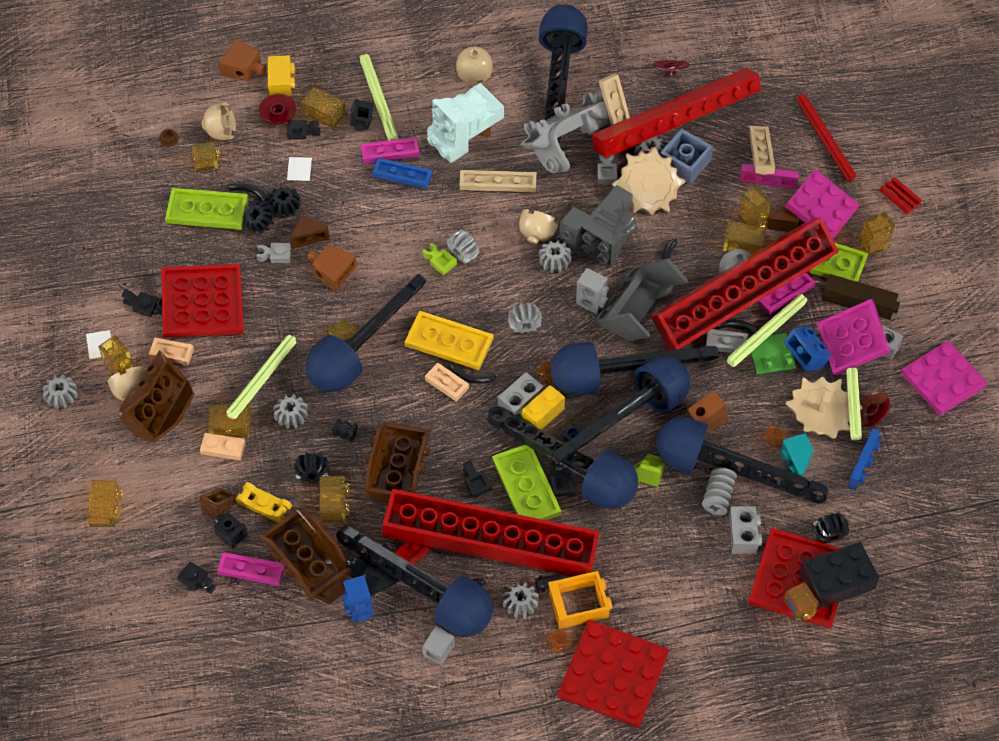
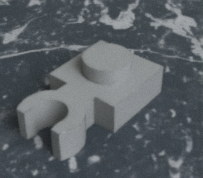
(606, 170)
(277, 253)

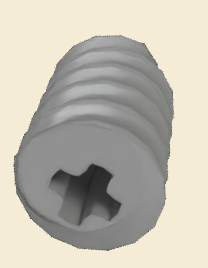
(719, 491)

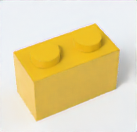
(280, 75)
(544, 408)

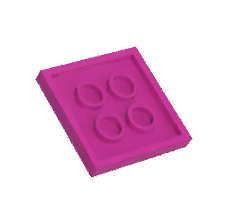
(823, 200)
(854, 337)
(944, 378)

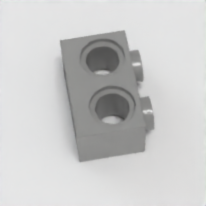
(592, 291)
(517, 394)
(742, 529)

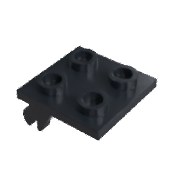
(376, 578)

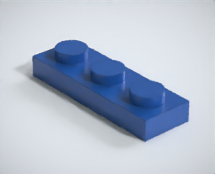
(402, 173)
(865, 460)

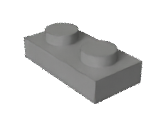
(726, 340)

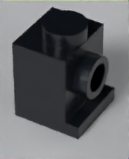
(361, 115)
(230, 535)

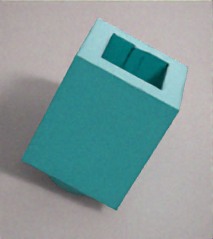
(797, 453)

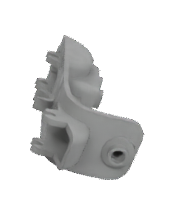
(543, 136)

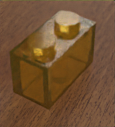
(324, 107)
(754, 207)
(876, 233)
(744, 237)
(115, 356)
(221, 424)
(333, 502)
(103, 503)

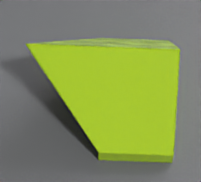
(650, 470)

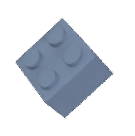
(688, 155)

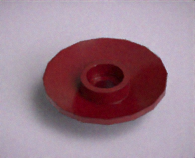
(671, 66)
(277, 109)
(874, 408)

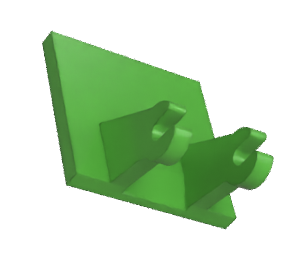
(772, 355)

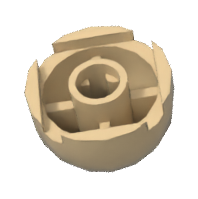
(474, 65)
(219, 121)
(537, 226)
(122, 384)

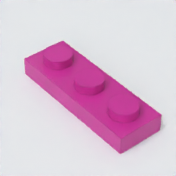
(390, 150)
(780, 178)
(786, 293)
(250, 569)

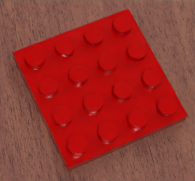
(201, 300)
(780, 573)
(613, 673)

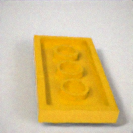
(449, 340)

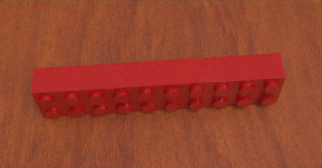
(744, 284)
(490, 533)

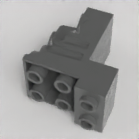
(604, 230)

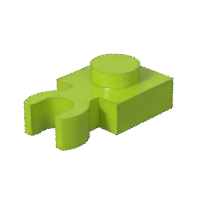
(441, 261)

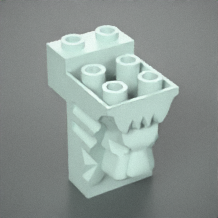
(462, 119)

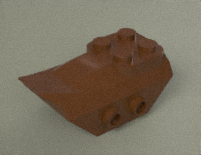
(157, 401)
(396, 459)
(308, 555)

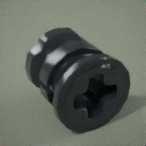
(345, 430)

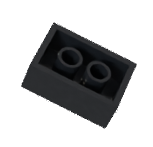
(839, 575)

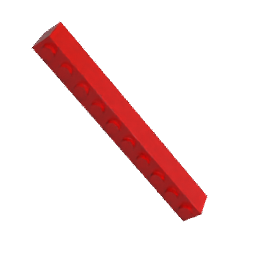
(675, 112)

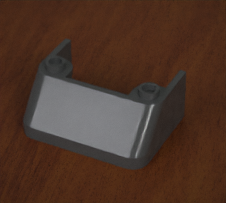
(636, 297)

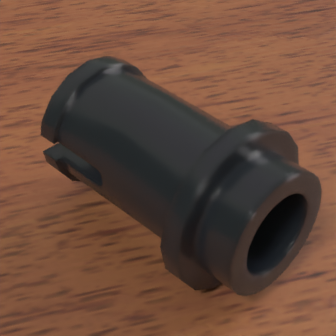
(542, 582)

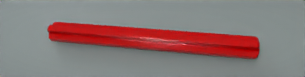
(826, 137)

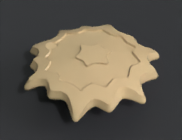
(650, 181)
(821, 407)

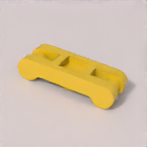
(263, 502)

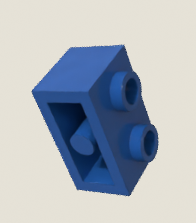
(807, 348)
(357, 599)

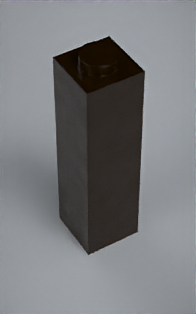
(851, 293)

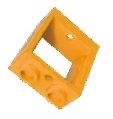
(578, 582)

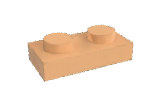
(174, 351)
(447, 382)
(222, 446)

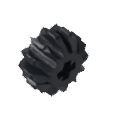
(284, 201)
(259, 216)
(311, 467)
(831, 528)

